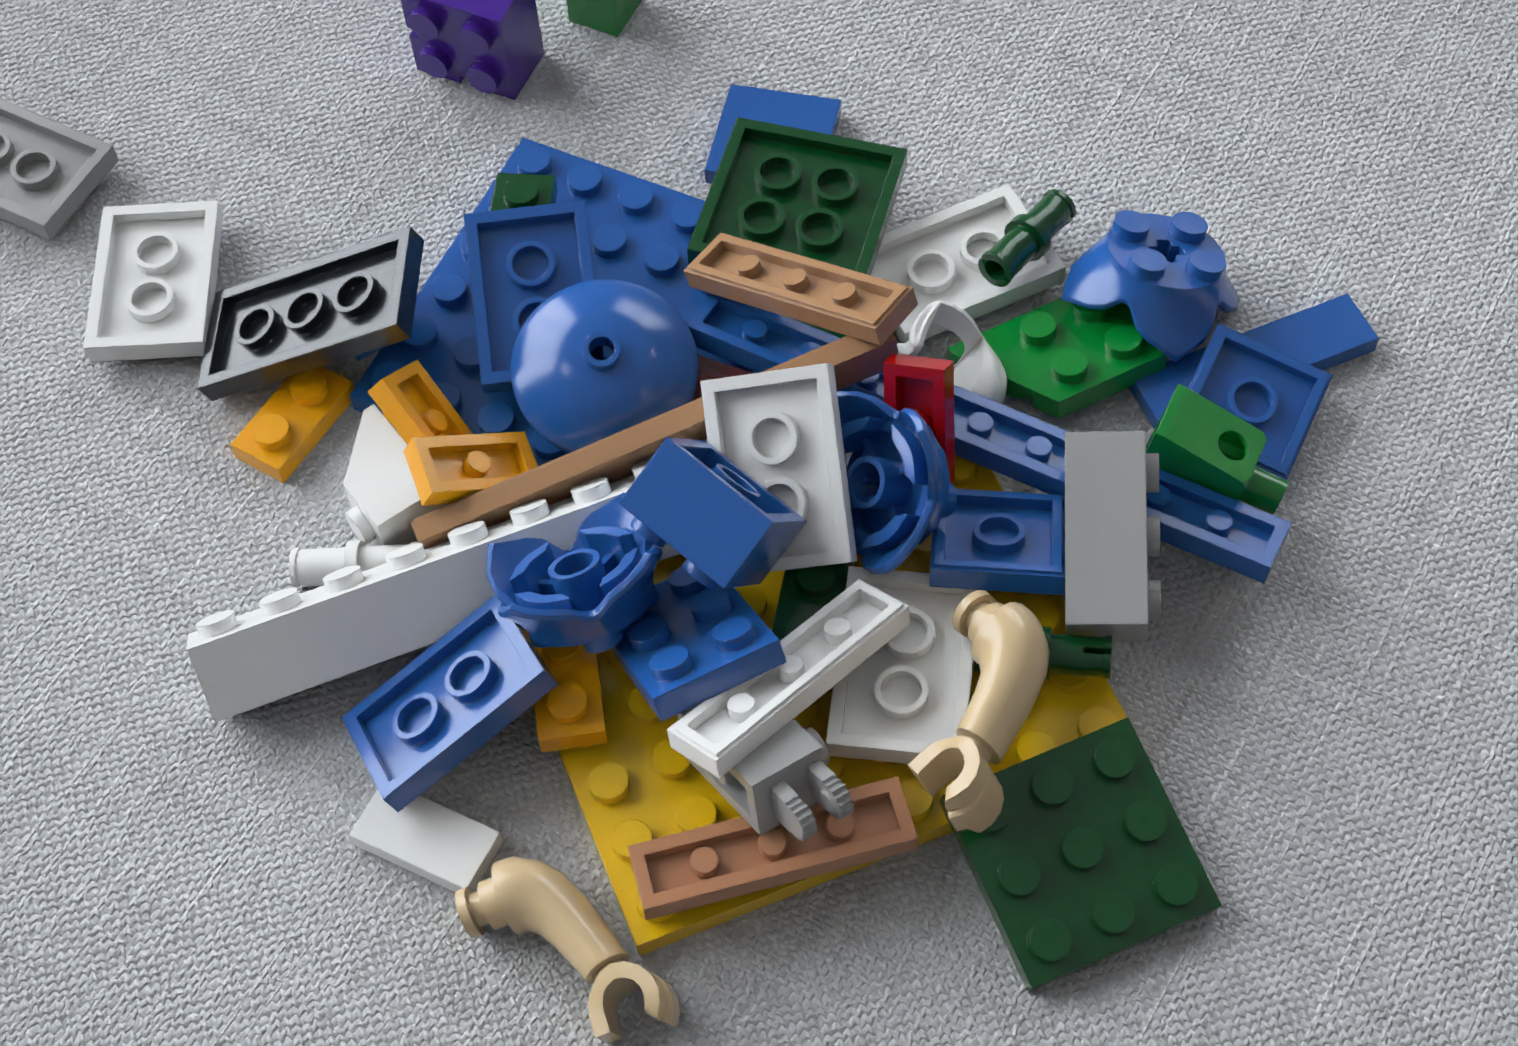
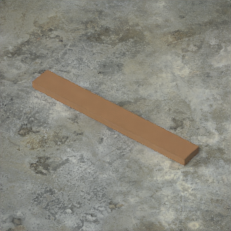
(618, 453)

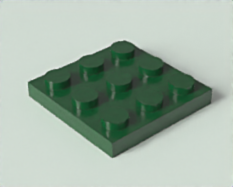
(802, 194)
(1085, 857)

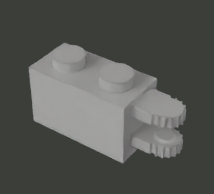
(782, 782)

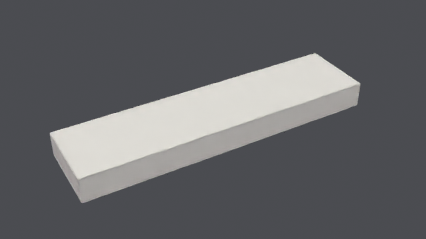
(817, 657)

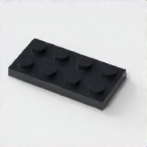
(312, 314)

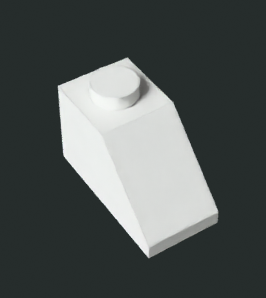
(381, 484)

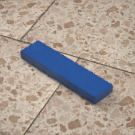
(1317, 336)

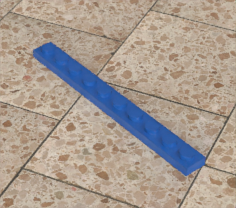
(1012, 442)

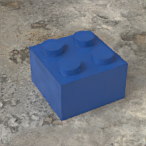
(710, 514)

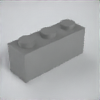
(1110, 535)

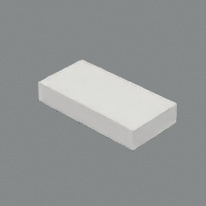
(428, 841)

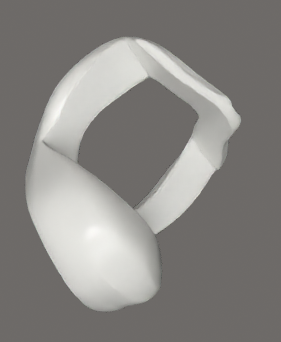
(979, 367)

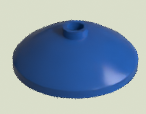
(584, 399)

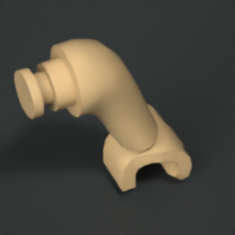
(1013, 667)
(547, 903)

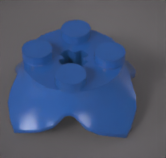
(1165, 274)
(894, 479)
(579, 591)

